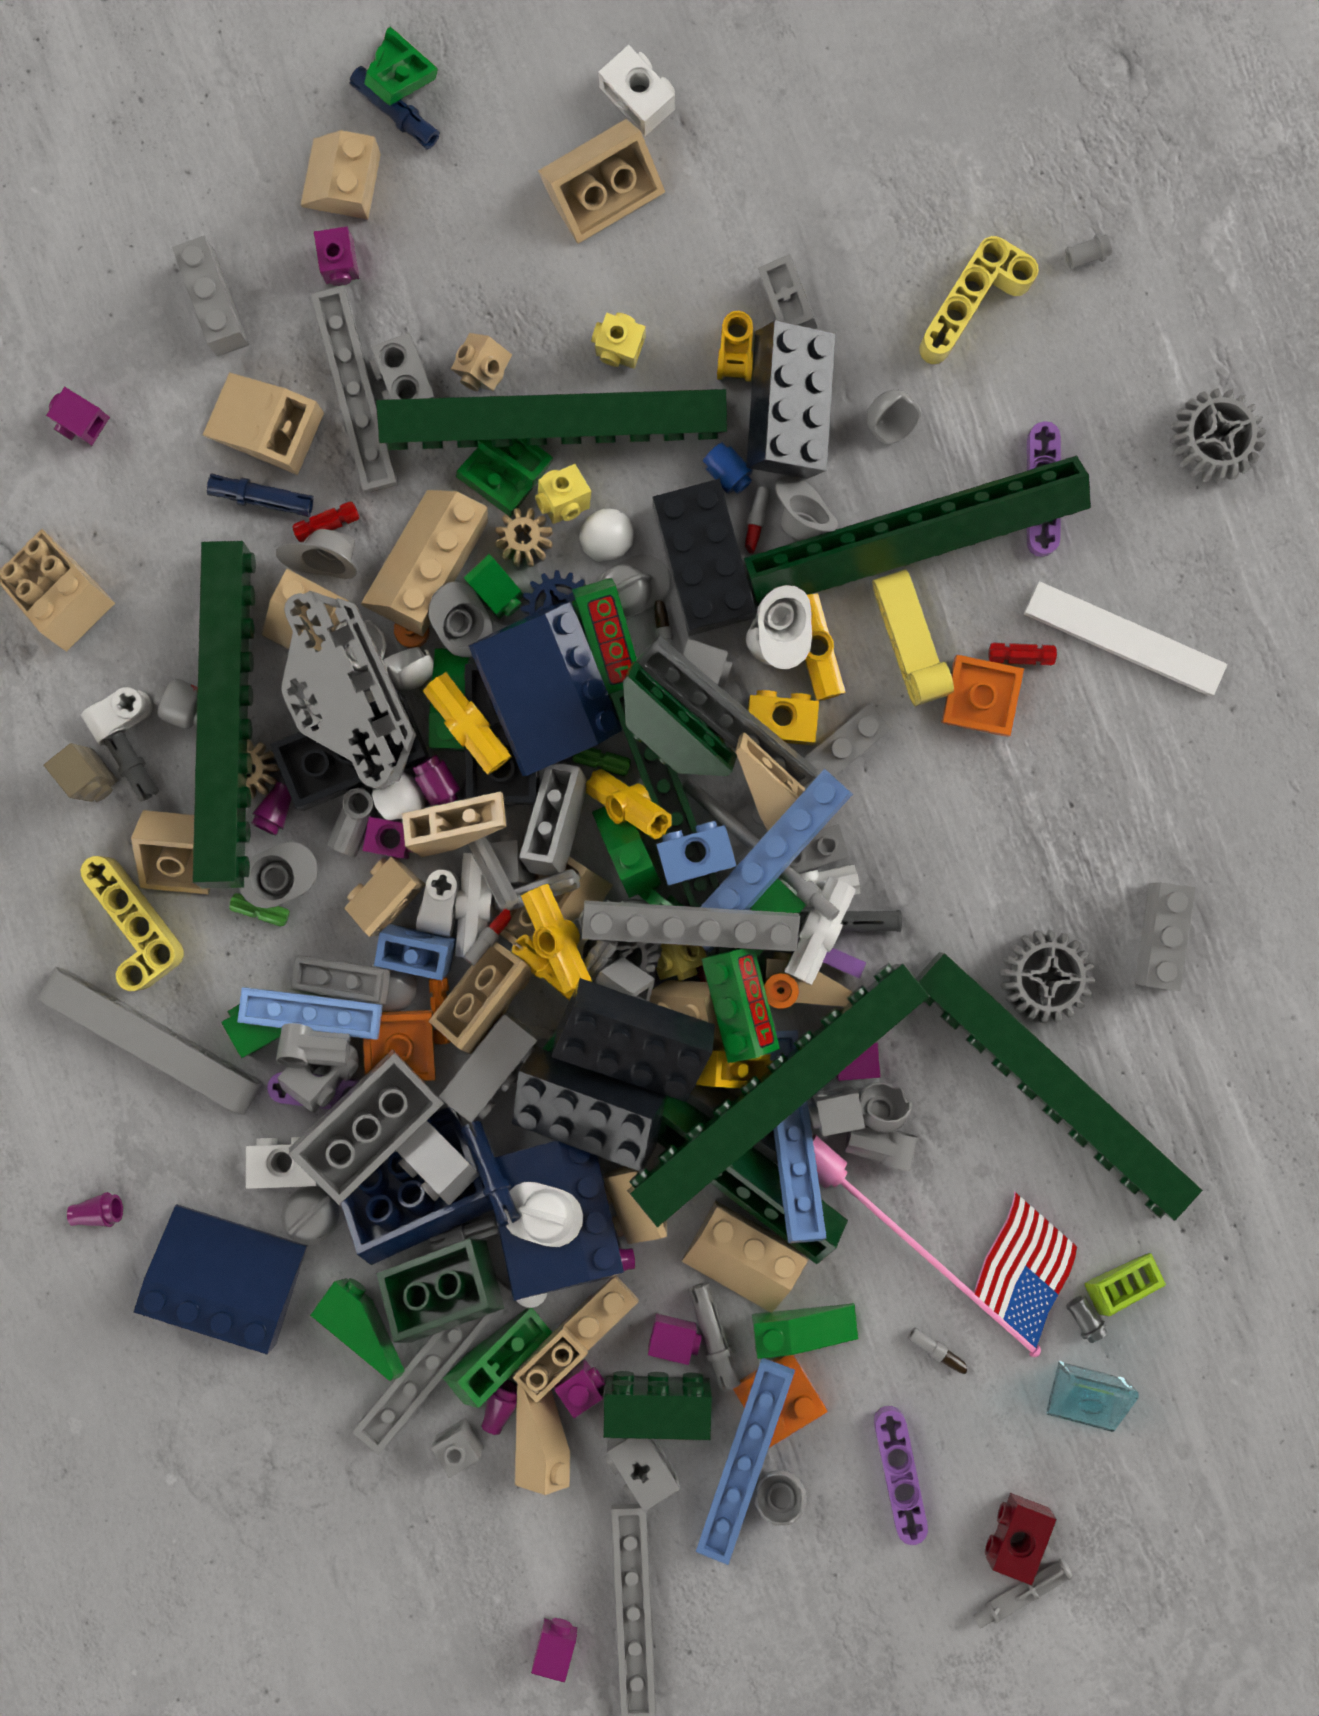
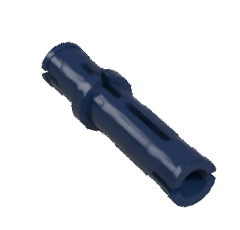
(405, 116)
(252, 493)
(495, 1185)

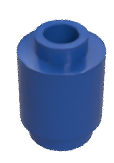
(727, 465)

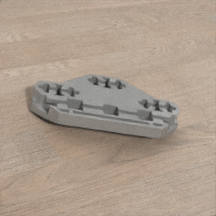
(338, 694)

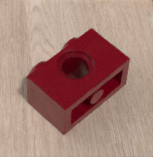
(1021, 1558)

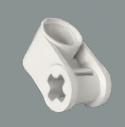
(113, 715)
(437, 910)

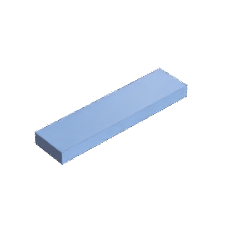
(317, 1012)

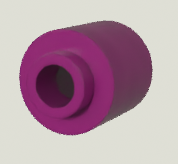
(436, 781)

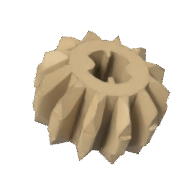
(524, 524)
(263, 768)

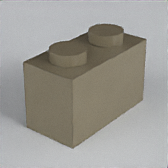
(81, 773)

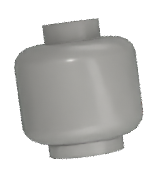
(177, 703)

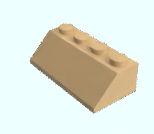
(426, 557)

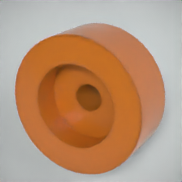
(408, 638)
(787, 996)

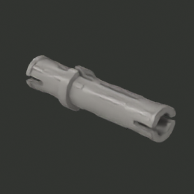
(718, 1349)

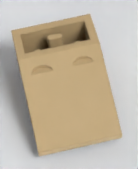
(264, 421)
(54, 591)

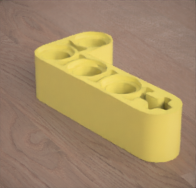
(967, 301)
(910, 639)
(127, 918)

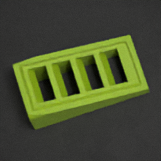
(1097, 1285)

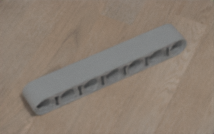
(149, 1040)

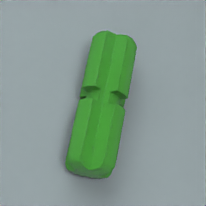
(609, 762)
(273, 915)

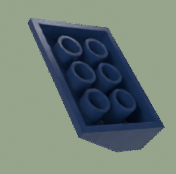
(545, 687)
(395, 1213)
(589, 1256)
(221, 1279)

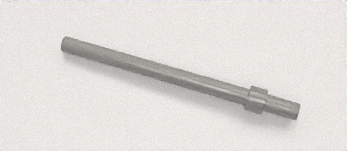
(806, 890)

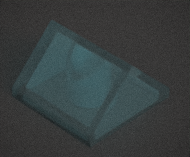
(1090, 1397)

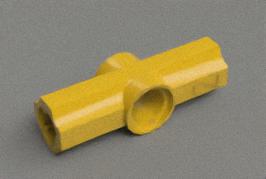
(824, 668)
(467, 723)
(628, 804)
(555, 937)

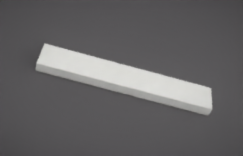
(1125, 639)

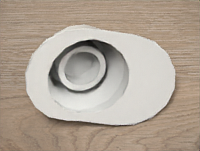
(785, 626)
(546, 1214)

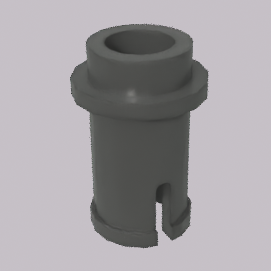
(1086, 1318)

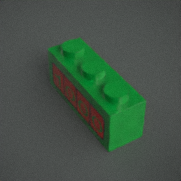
(605, 631)
(740, 1004)

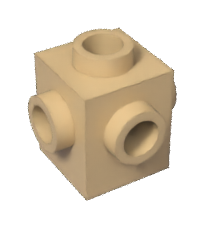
(481, 362)

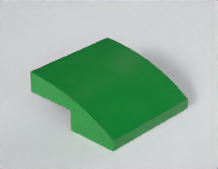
(505, 472)

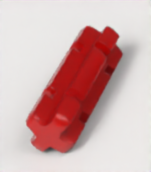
(327, 520)
(1022, 653)

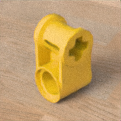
(736, 353)

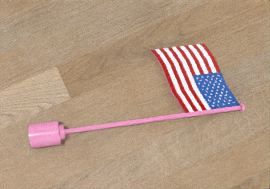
(1019, 1272)

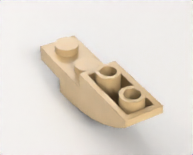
(574, 1338)

